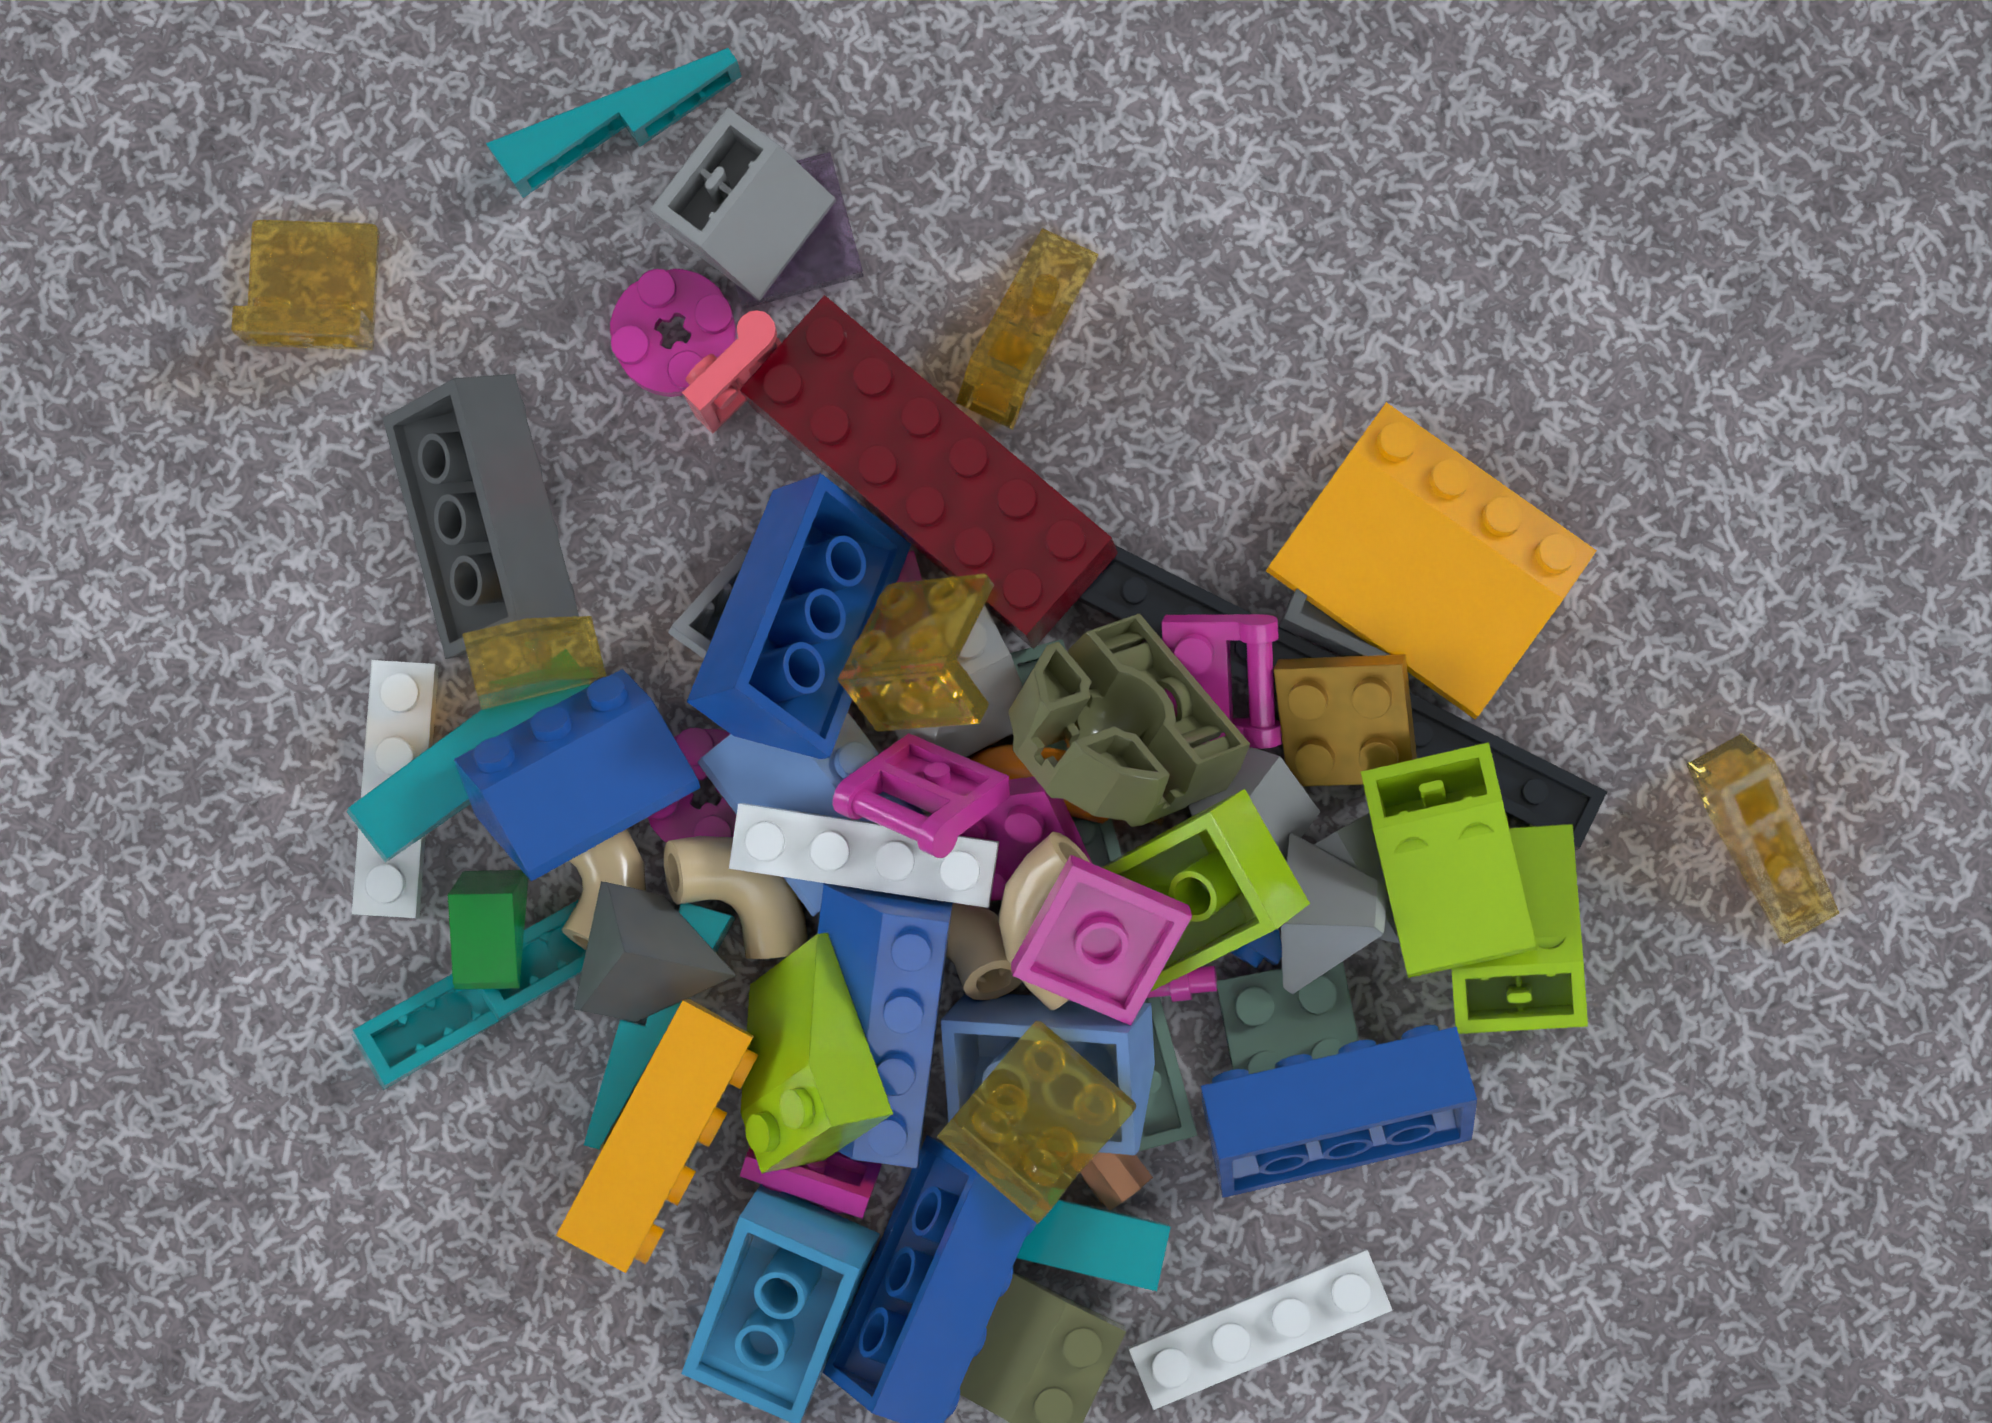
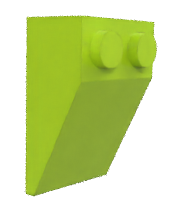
(1226, 873)
(814, 1066)

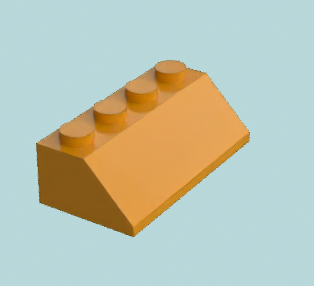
(656, 1136)

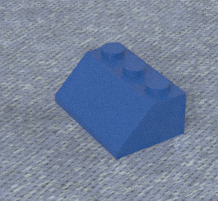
(575, 774)

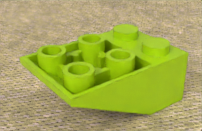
(1448, 860)
(1540, 985)

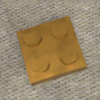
(1344, 716)

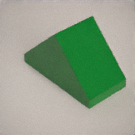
(487, 928)

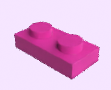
(834, 1183)

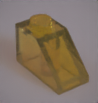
(532, 658)

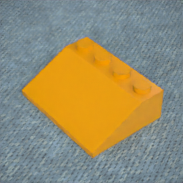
(1431, 560)

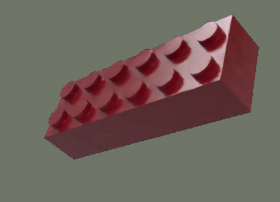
(929, 470)

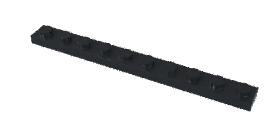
(1529, 786)

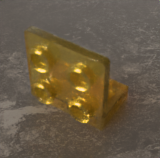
(310, 285)
(907, 655)
(1037, 1121)

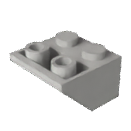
(742, 204)

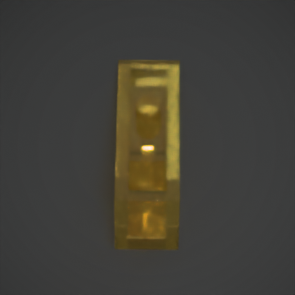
(1025, 329)
(1764, 835)

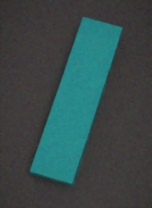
(645, 109)
(430, 786)
(446, 1017)
(637, 1042)
(1099, 1244)

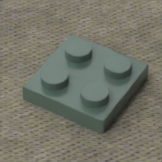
(1271, 1024)

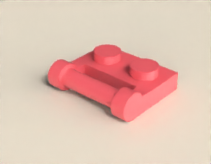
(717, 382)

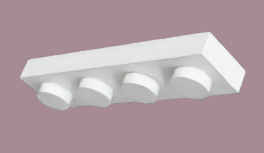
(396, 733)
(859, 856)
(1260, 1328)

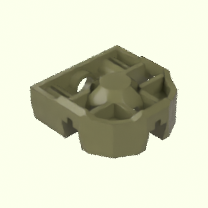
(1121, 729)

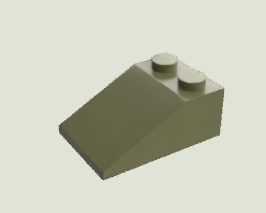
(1041, 1356)

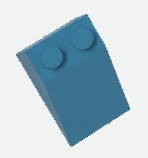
(779, 1303)

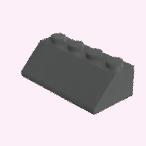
(478, 508)

